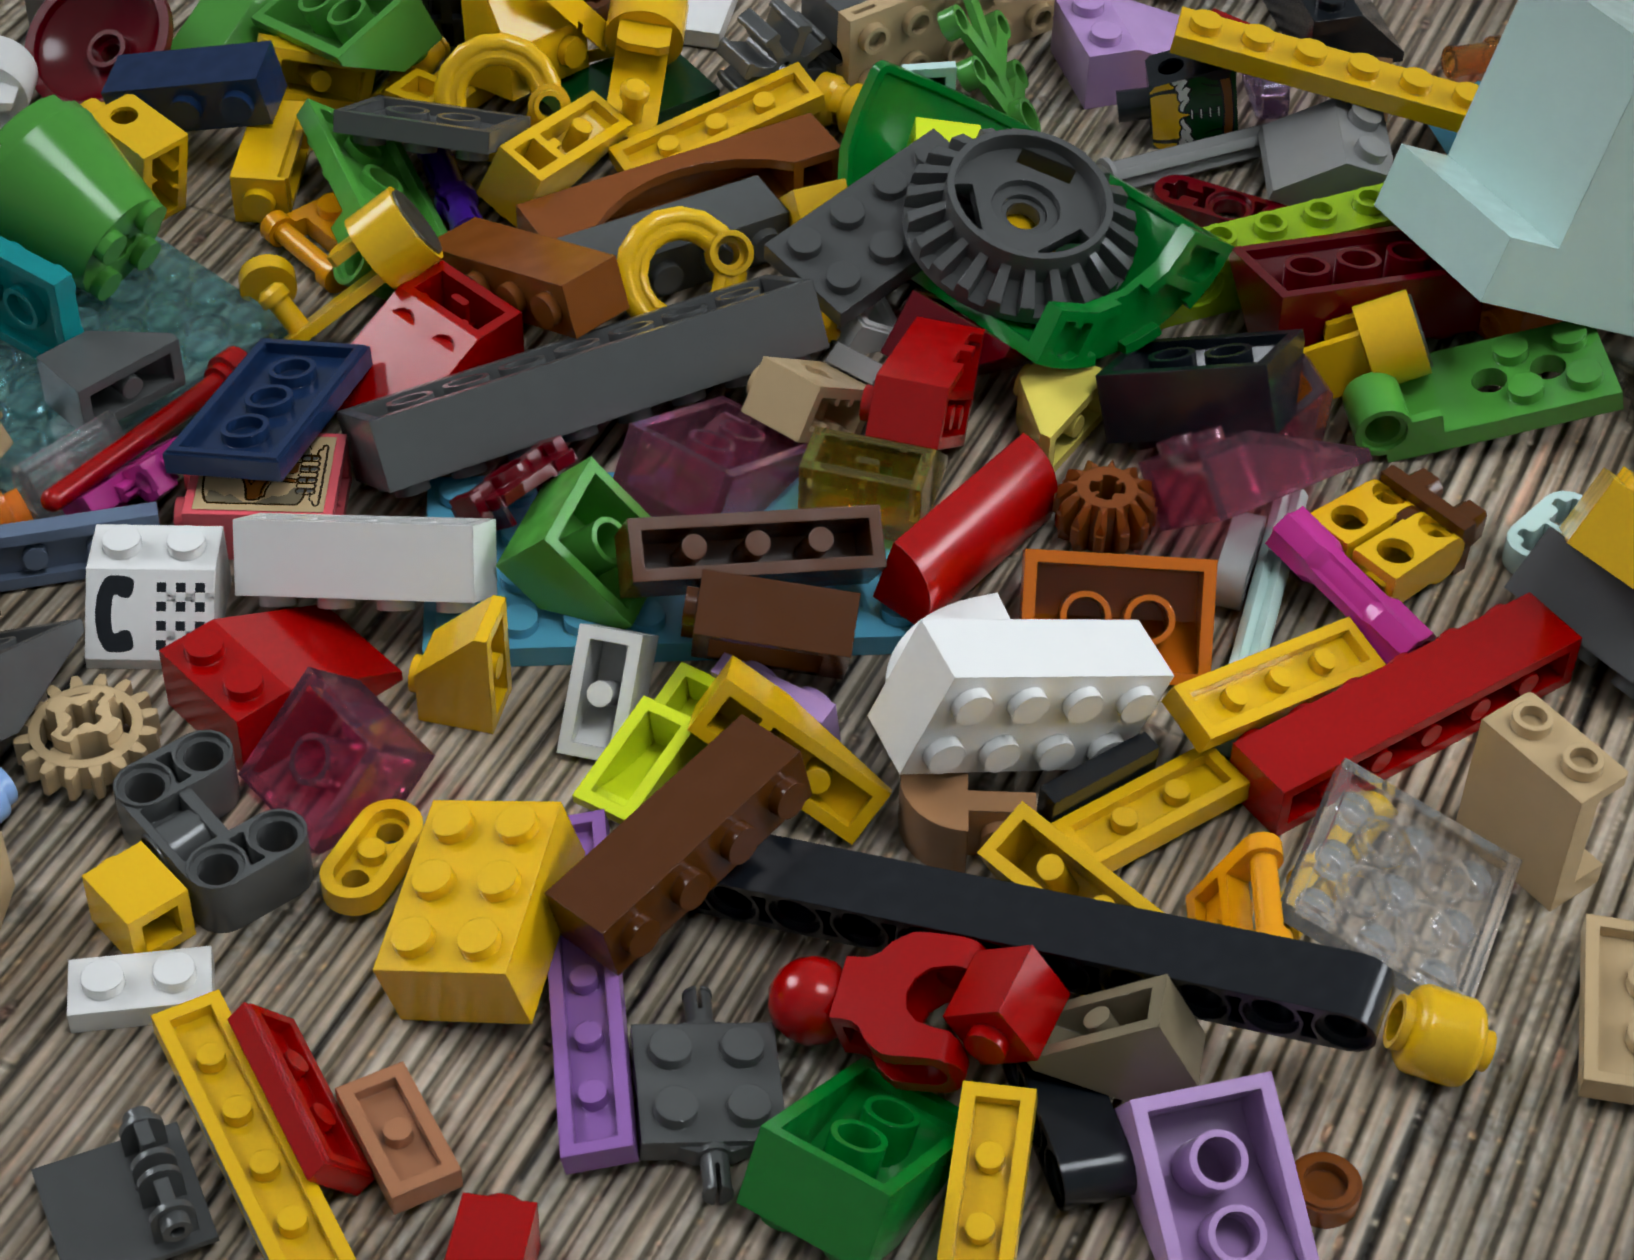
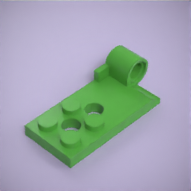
(358, 176)
(1450, 412)

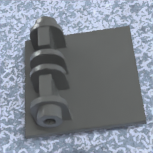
(127, 1196)

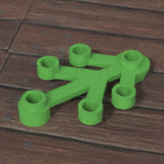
(988, 69)

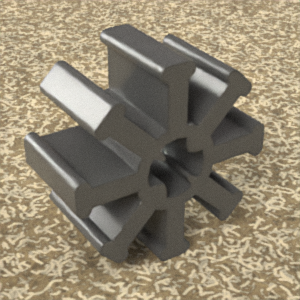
(772, 45)

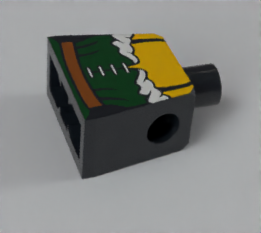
(1182, 100)

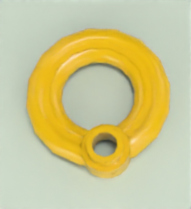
(498, 50)
(670, 226)

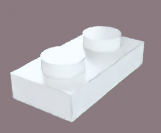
(134, 986)

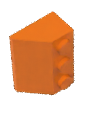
(1165, 594)

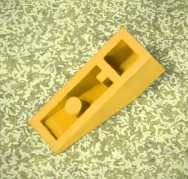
(552, 154)
(842, 786)

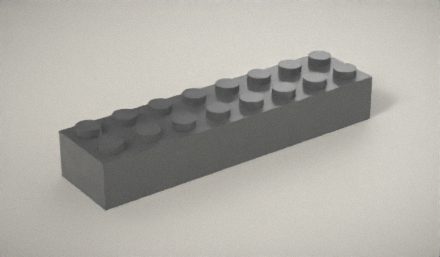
(580, 383)

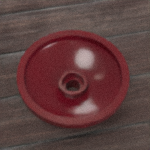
(80, 38)

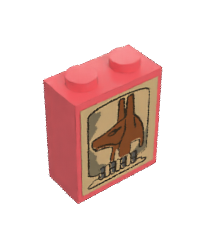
(314, 486)

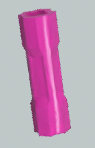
(1321, 561)

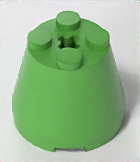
(75, 196)

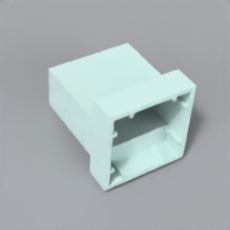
(1541, 172)

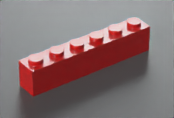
(1404, 708)

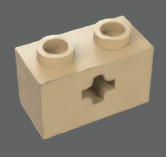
(801, 395)

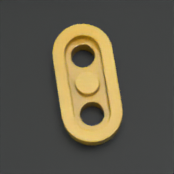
(362, 866)

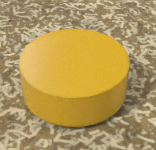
(263, 271)

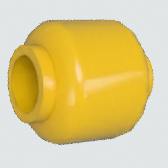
(1439, 1035)

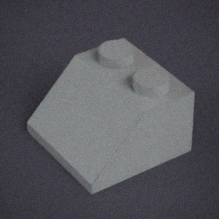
(1324, 151)

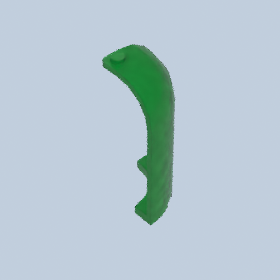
(1169, 269)

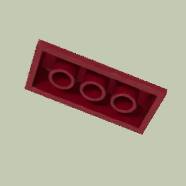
(1323, 276)

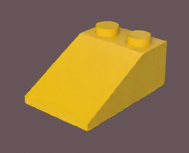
(531, 21)

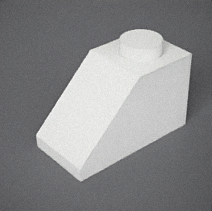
(605, 685)

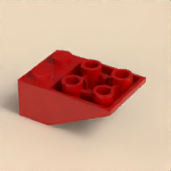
(433, 331)

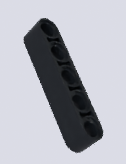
(1076, 1140)

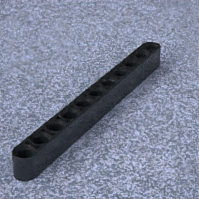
(1089, 943)

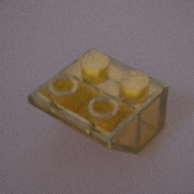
(870, 471)

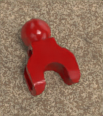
(881, 1007)

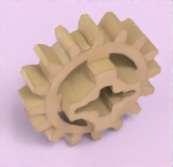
(86, 736)

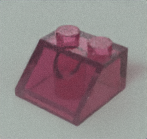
(333, 756)

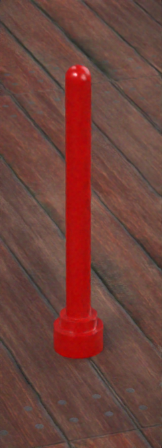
(143, 435)

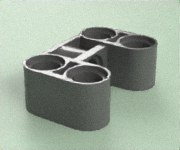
(175, 809)

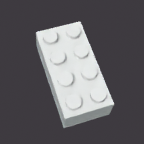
(1017, 694)

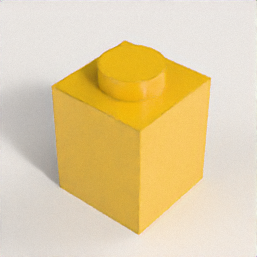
(139, 902)

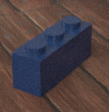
(204, 84)

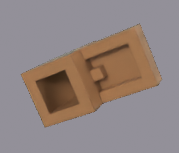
(947, 821)

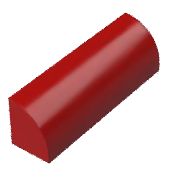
(969, 532)

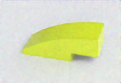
(646, 748)

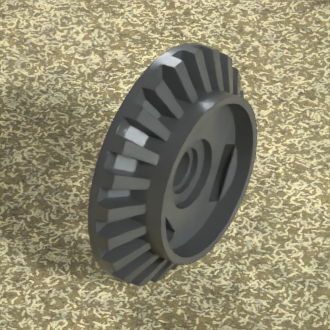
(1011, 268)

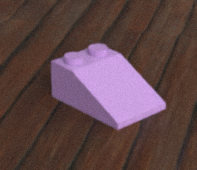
(1106, 45)
(1217, 1173)

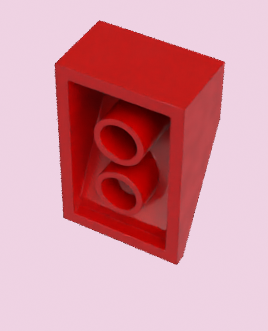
(244, 667)

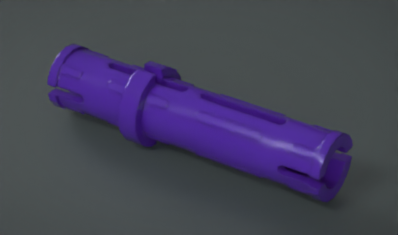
(454, 197)

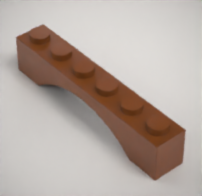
(782, 155)

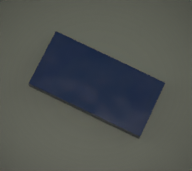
(268, 410)

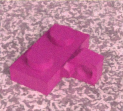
(140, 477)

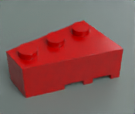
(925, 386)

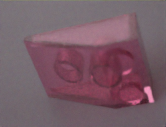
(706, 461)
(1221, 475)

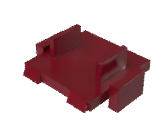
(513, 481)

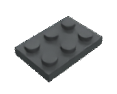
(428, 126)

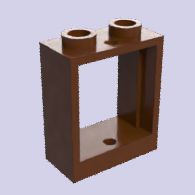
(771, 623)

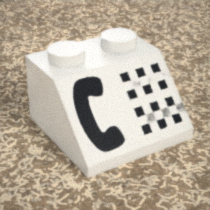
(151, 590)

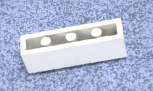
(365, 559)

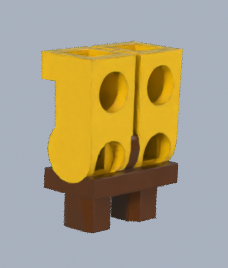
(1403, 530)

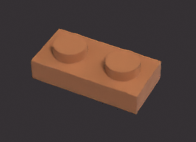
(399, 1137)

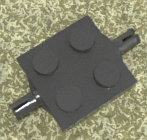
(703, 1090)

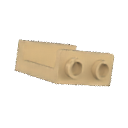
(1537, 794)

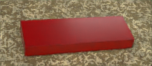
(301, 1099)

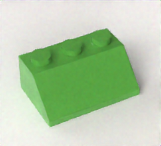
(354, 32)

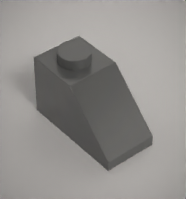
(109, 373)

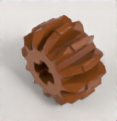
(1104, 509)

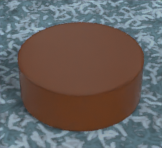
(1329, 1188)

